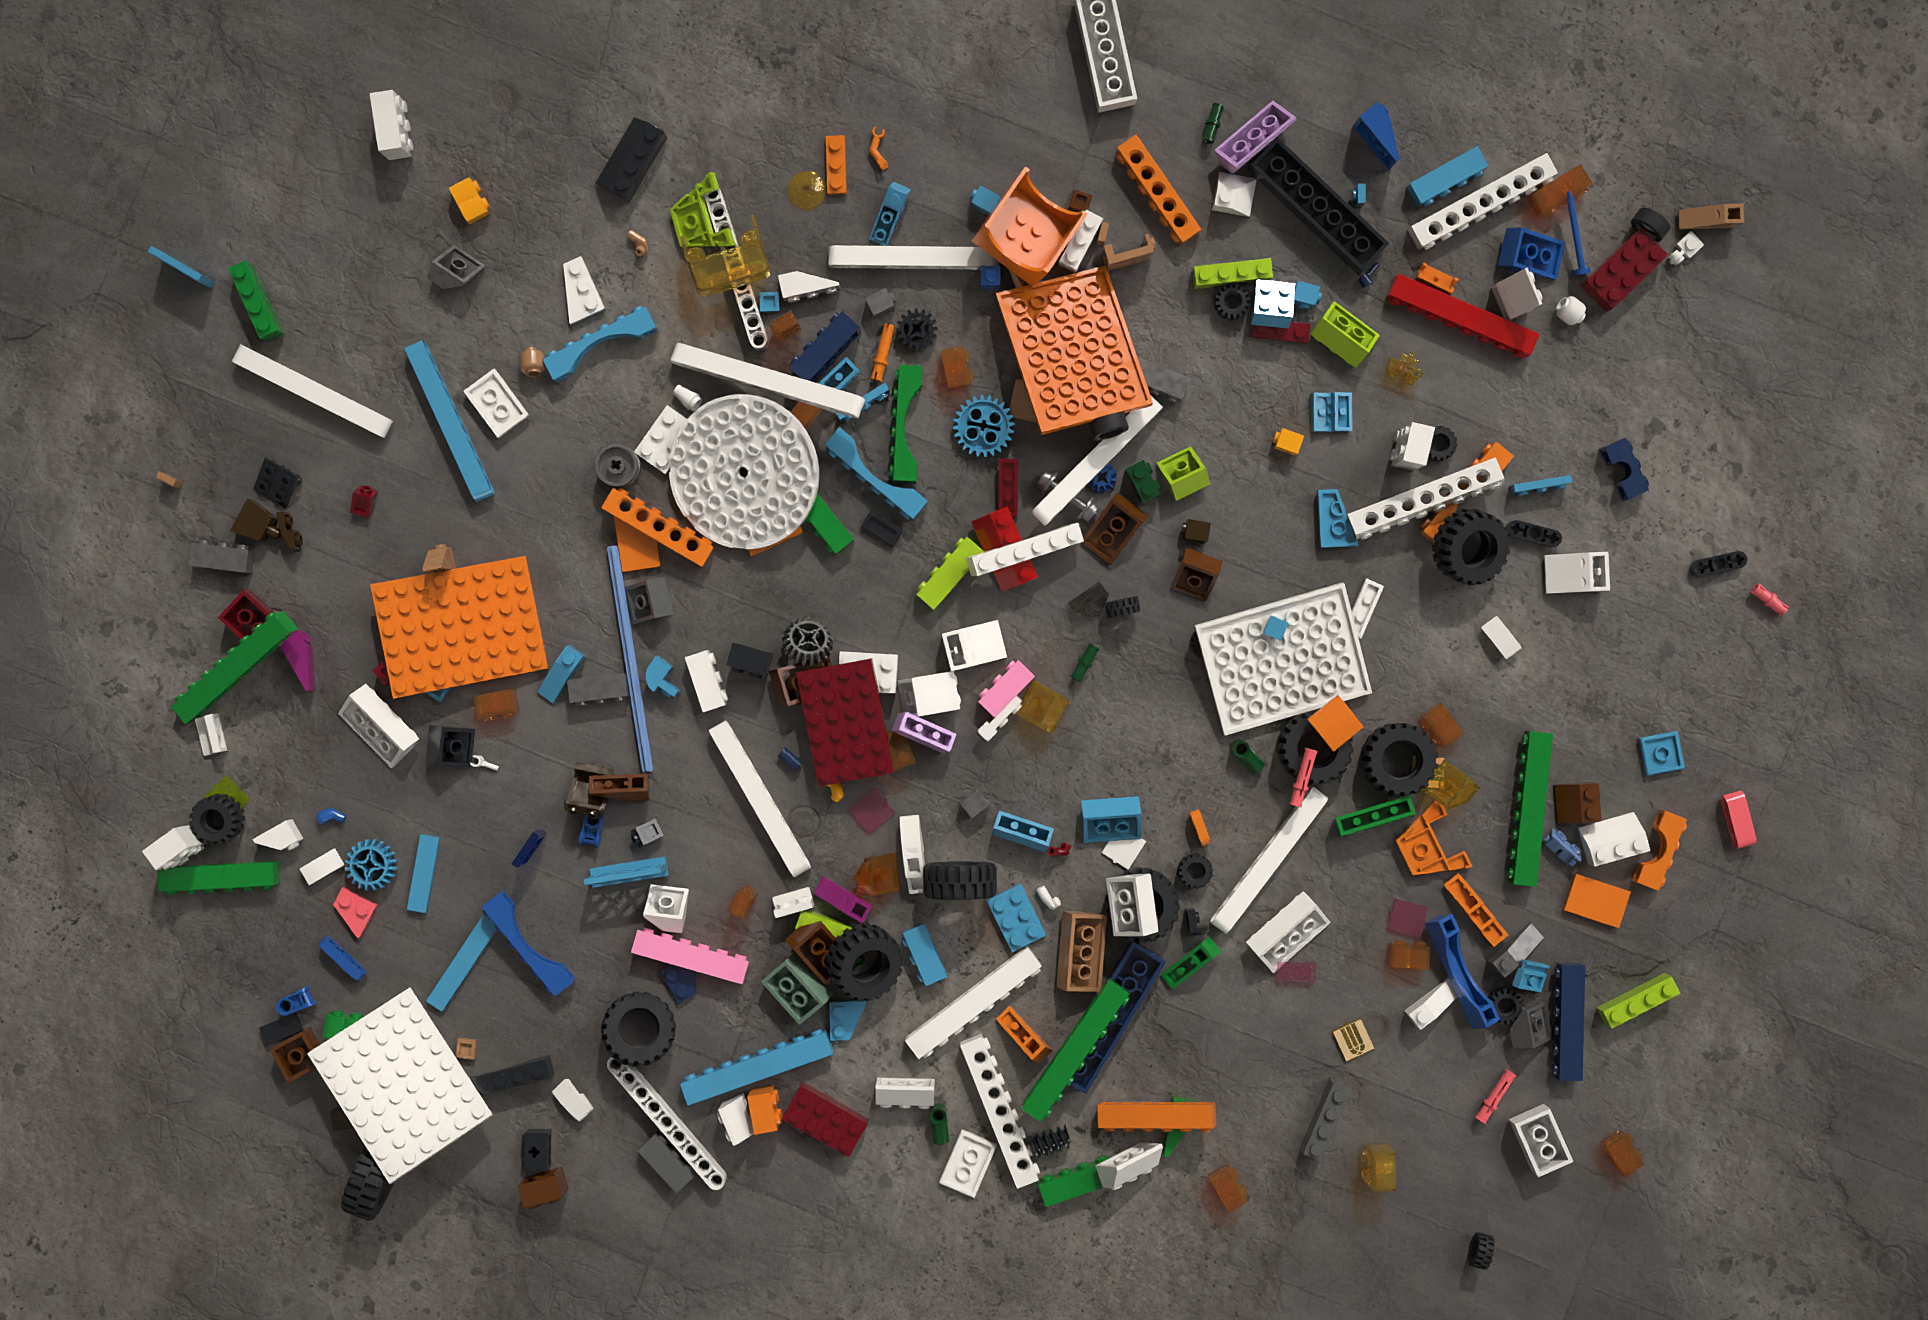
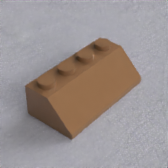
(1081, 951)

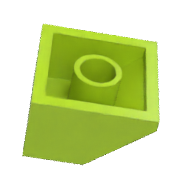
(1183, 473)

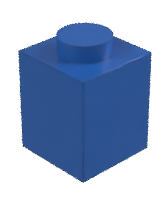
(990, 277)

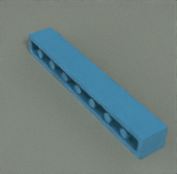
(756, 1067)

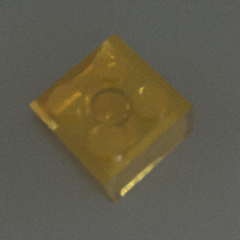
(1379, 1167)

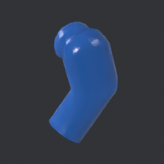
(328, 814)

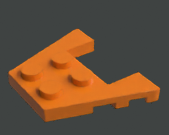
(1422, 849)

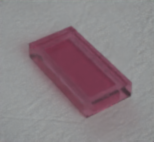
(1296, 971)

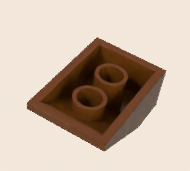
(1114, 528)
(786, 683)

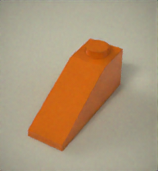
(1024, 1035)

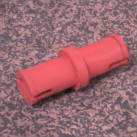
(1769, 599)

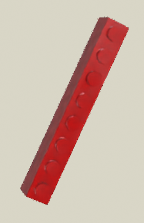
(1462, 315)

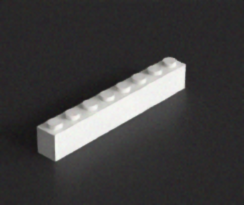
(973, 1002)

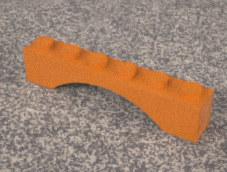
(1490, 451)

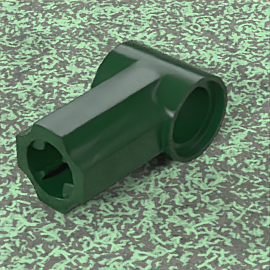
(1247, 757)
(939, 1125)

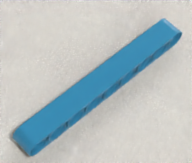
(449, 421)

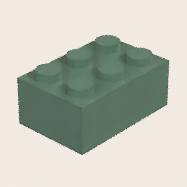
(797, 988)

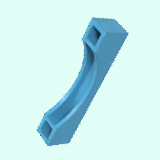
(564, 362)
(845, 448)

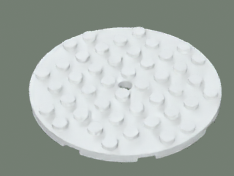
(751, 435)

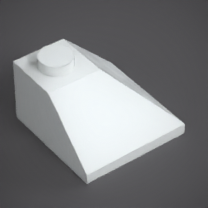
(1234, 194)
(667, 907)

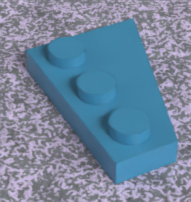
(1333, 522)

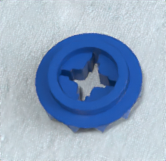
(1101, 486)

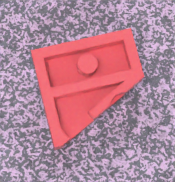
(354, 910)

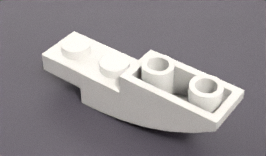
(912, 852)

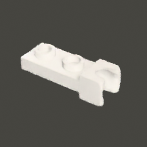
(989, 729)

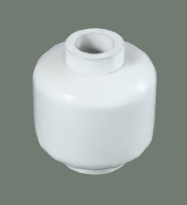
(1571, 310)

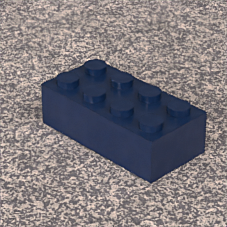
(826, 348)

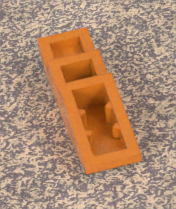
(1476, 910)

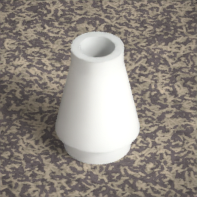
(688, 398)

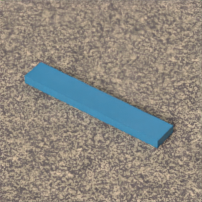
(462, 963)

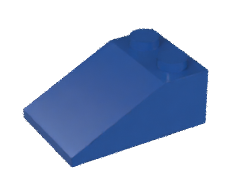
(1377, 132)
(1532, 251)

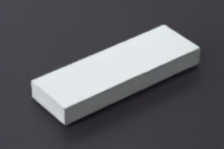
(1365, 605)

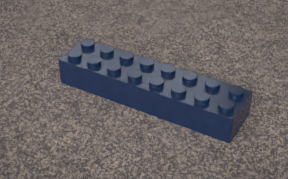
(1136, 973)

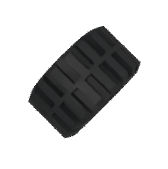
(202, 822)

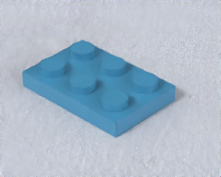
(1016, 917)

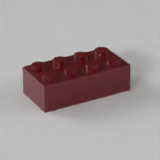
(1624, 269)
(825, 1119)

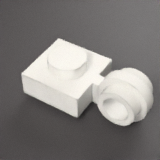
(1687, 246)

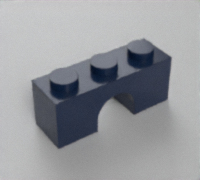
(1634, 481)

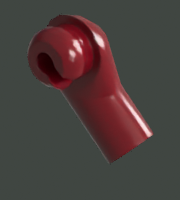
(1059, 851)

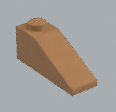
(439, 559)

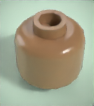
(532, 362)

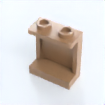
(1129, 257)

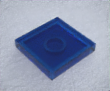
(529, 848)

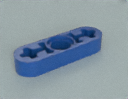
(342, 958)

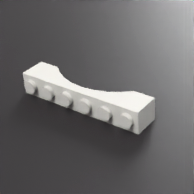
(1025, 549)

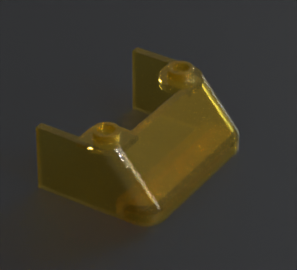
(729, 267)

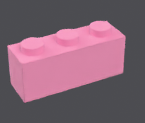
(1005, 688)

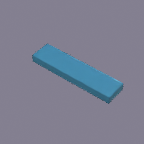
(423, 873)

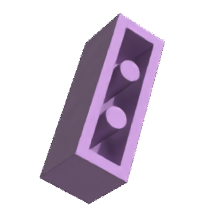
(924, 732)

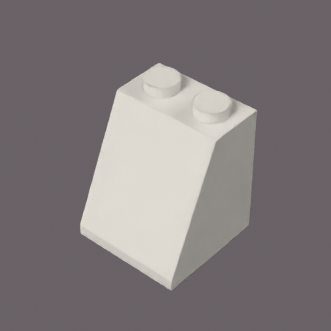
(929, 694)

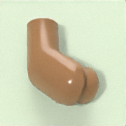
(640, 243)

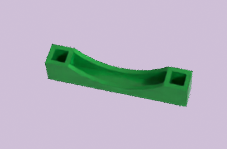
(909, 383)

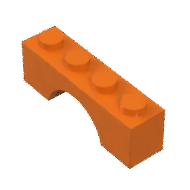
(1669, 830)

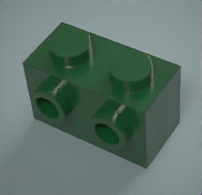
(1142, 481)

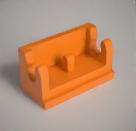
(1435, 279)

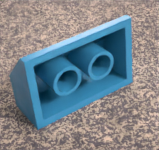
(1111, 819)

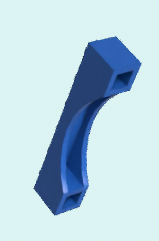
(553, 974)
(1475, 1003)

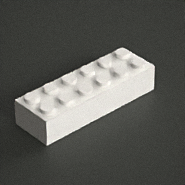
(1106, 54)

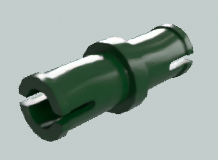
(1213, 123)
(1084, 662)

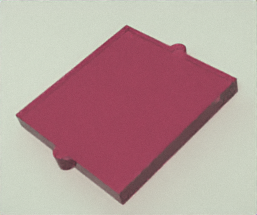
(872, 810)
(1407, 918)

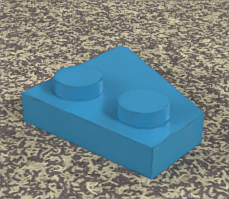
(844, 1018)

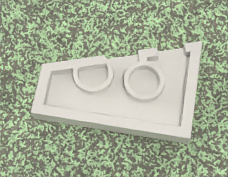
(581, 292)

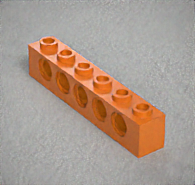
(1135, 147)
(613, 506)

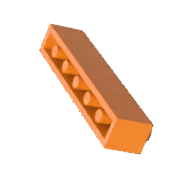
(1157, 1115)

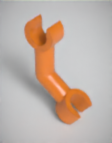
(874, 152)

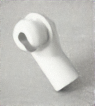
(1046, 898)

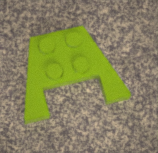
(693, 220)

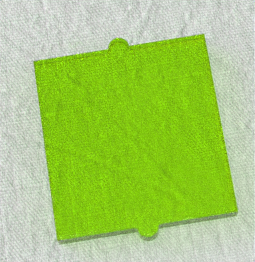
(229, 787)

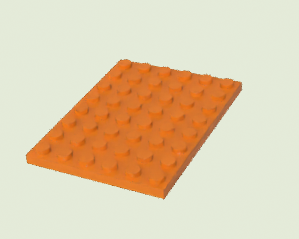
(1073, 349)
(459, 626)

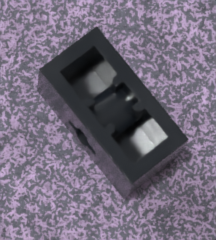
(542, 1141)

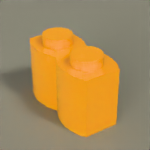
(469, 200)

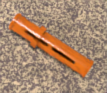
(882, 353)

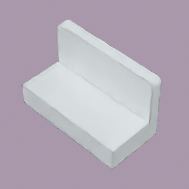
(211, 734)

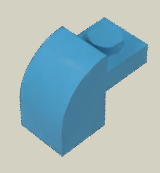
(656, 677)

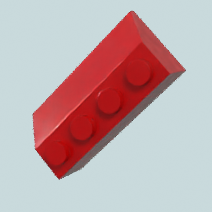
(999, 530)

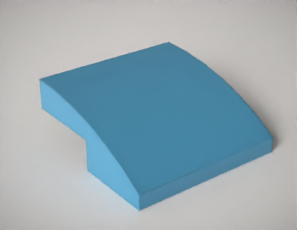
(1331, 412)

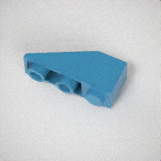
(889, 213)

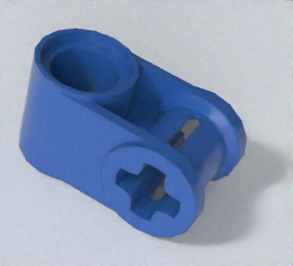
(591, 832)
(298, 1000)

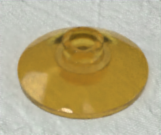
(811, 198)

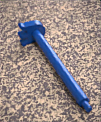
(1576, 236)

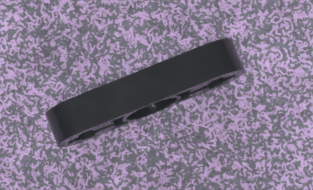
(1548, 532)
(1732, 555)

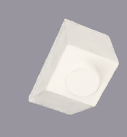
(281, 836)

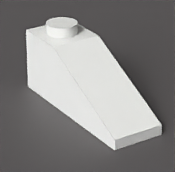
(1432, 1004)

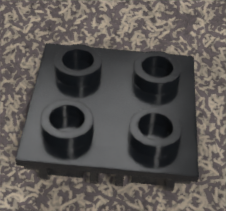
(276, 482)

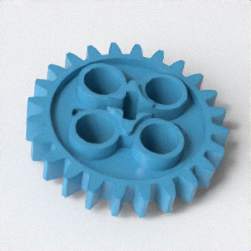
(987, 409)

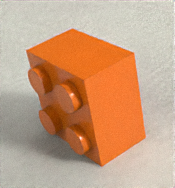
(764, 1109)

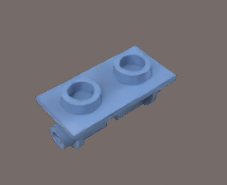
(1559, 841)

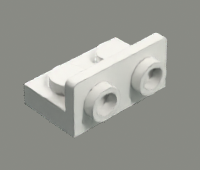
(792, 902)

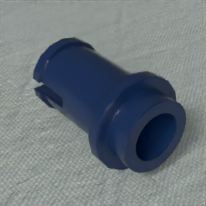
(790, 759)

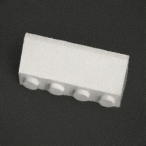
(378, 725)
(1288, 931)

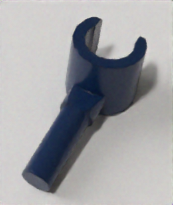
(1365, 279)

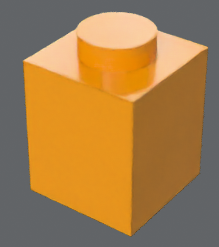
(1287, 441)

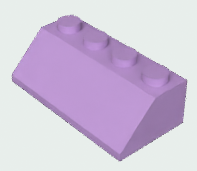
(1253, 136)

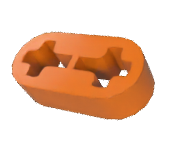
(1200, 828)

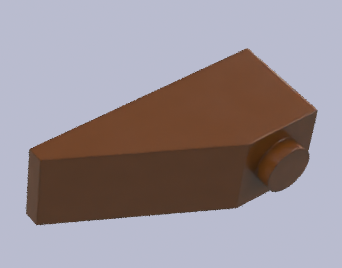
(621, 787)

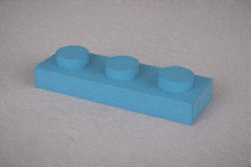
(877, 394)
(1540, 485)

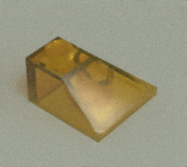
(1450, 786)

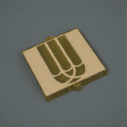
(1353, 1039)

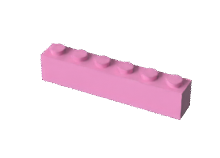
(689, 956)

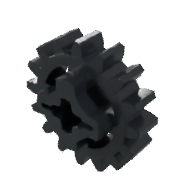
(908, 339)

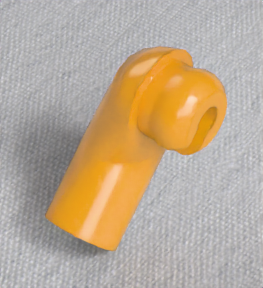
(837, 791)

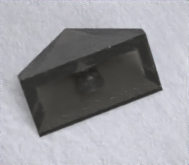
(1090, 602)

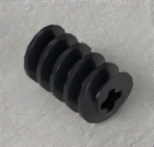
(1050, 1141)

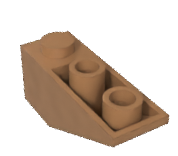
(1711, 217)

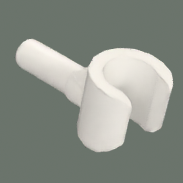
(484, 763)

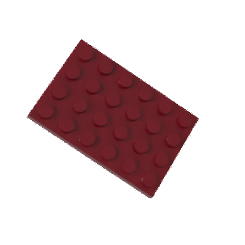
(845, 722)

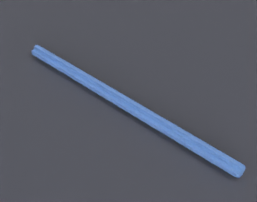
(630, 659)

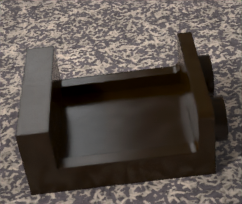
(579, 799)

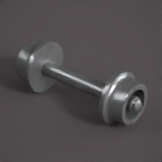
(1088, 509)

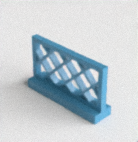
(627, 872)

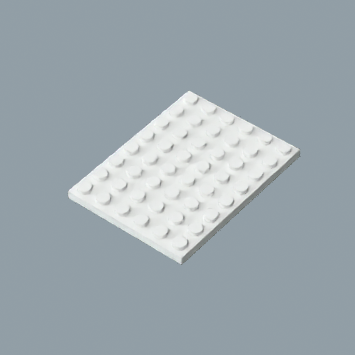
(1270, 679)
(400, 1085)

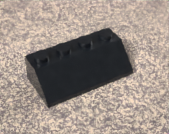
(632, 159)

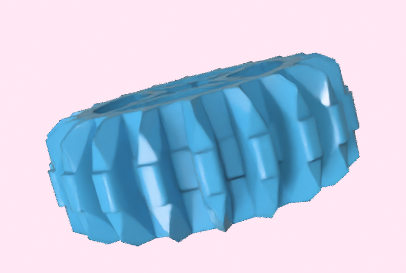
(387, 865)

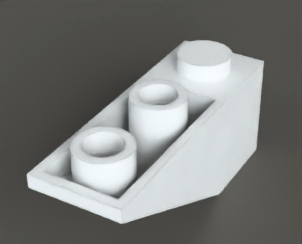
(799, 284)

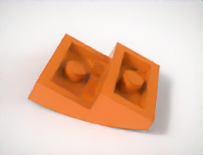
(1335, 723)

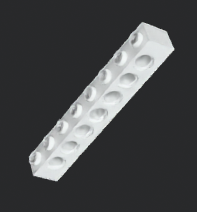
(1541, 166)
(1489, 469)
(1030, 1172)

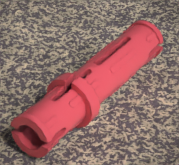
(1300, 786)
(1495, 1096)

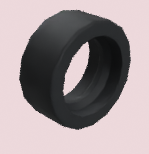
(1651, 222)
(1109, 426)

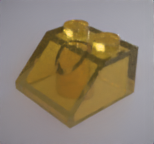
(1043, 706)

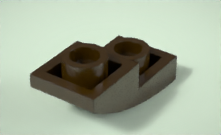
(292, 537)

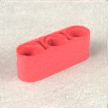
(1738, 819)

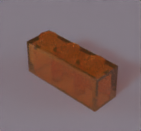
(1555, 193)

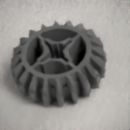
(807, 649)

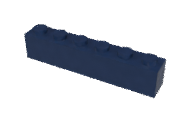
(1568, 1021)

